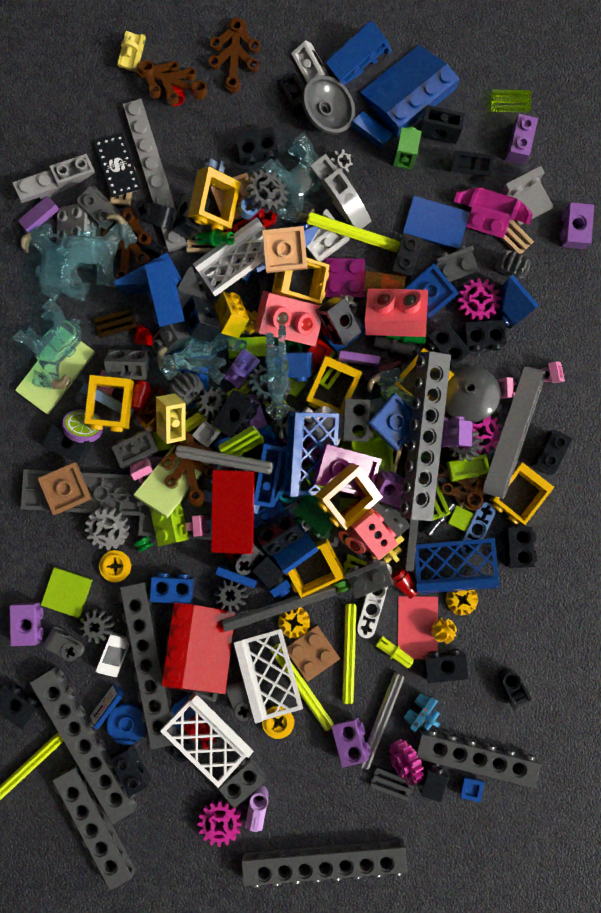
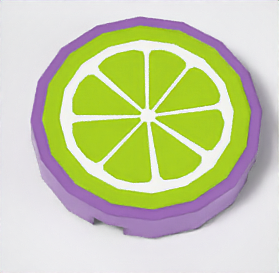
(75, 428)

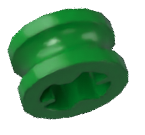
(143, 544)

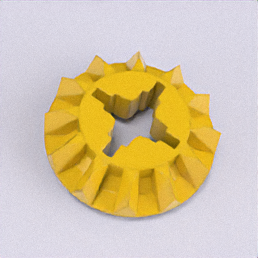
(108, 572)
(462, 609)
(299, 630)
(278, 731)

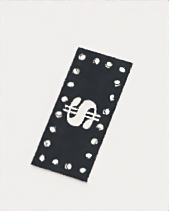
(117, 165)

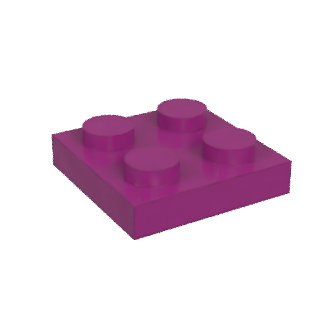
(345, 277)

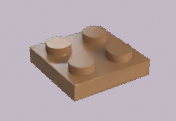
(64, 488)
(312, 653)

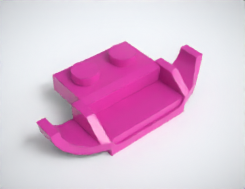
(492, 210)

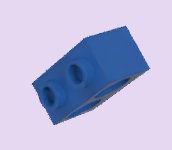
(172, 594)

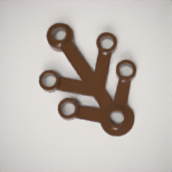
(235, 52)
(148, 72)
(125, 255)
(188, 465)
(469, 491)

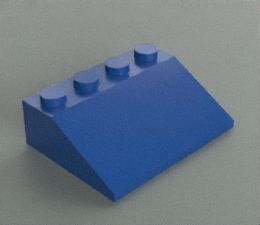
(408, 87)

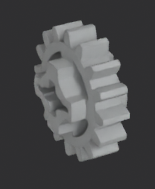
(107, 519)

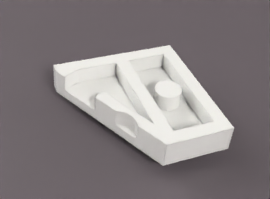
(326, 242)

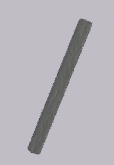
(278, 608)

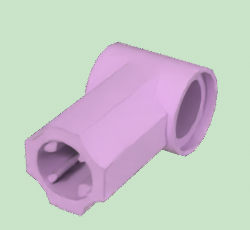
(257, 810)

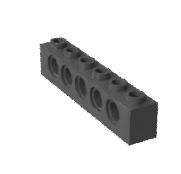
(525, 775)
(105, 832)

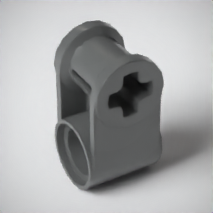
(61, 642)
(238, 697)

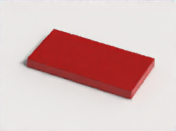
(233, 511)

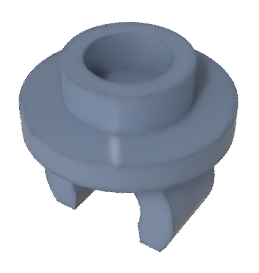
(217, 165)

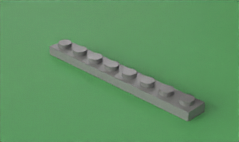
(152, 167)

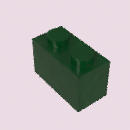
(311, 514)

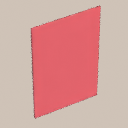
(415, 625)

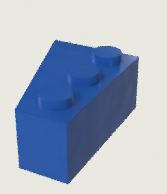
(358, 53)
(163, 293)
(270, 486)

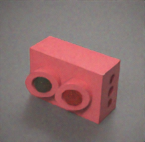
(396, 312)
(297, 315)
(368, 534)

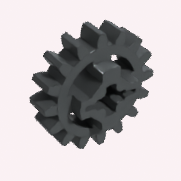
(266, 191)
(259, 386)

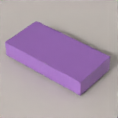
(38, 214)
(359, 358)

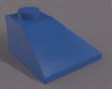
(514, 302)

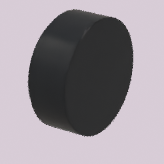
(178, 755)

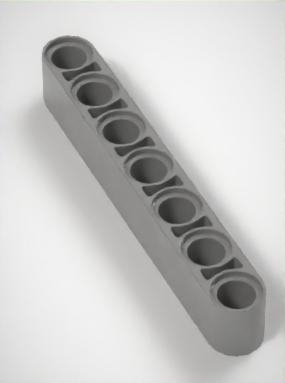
(514, 432)

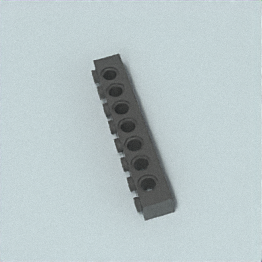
(432, 427)
(153, 654)
(115, 808)
(316, 855)

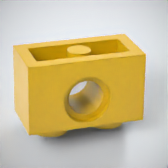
(231, 314)

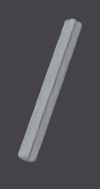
(224, 459)
(383, 716)

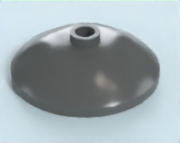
(328, 104)
(474, 404)

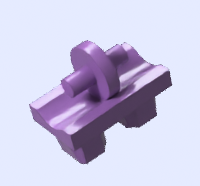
(241, 368)

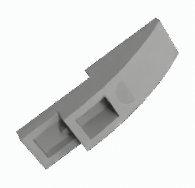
(57, 179)
(341, 191)

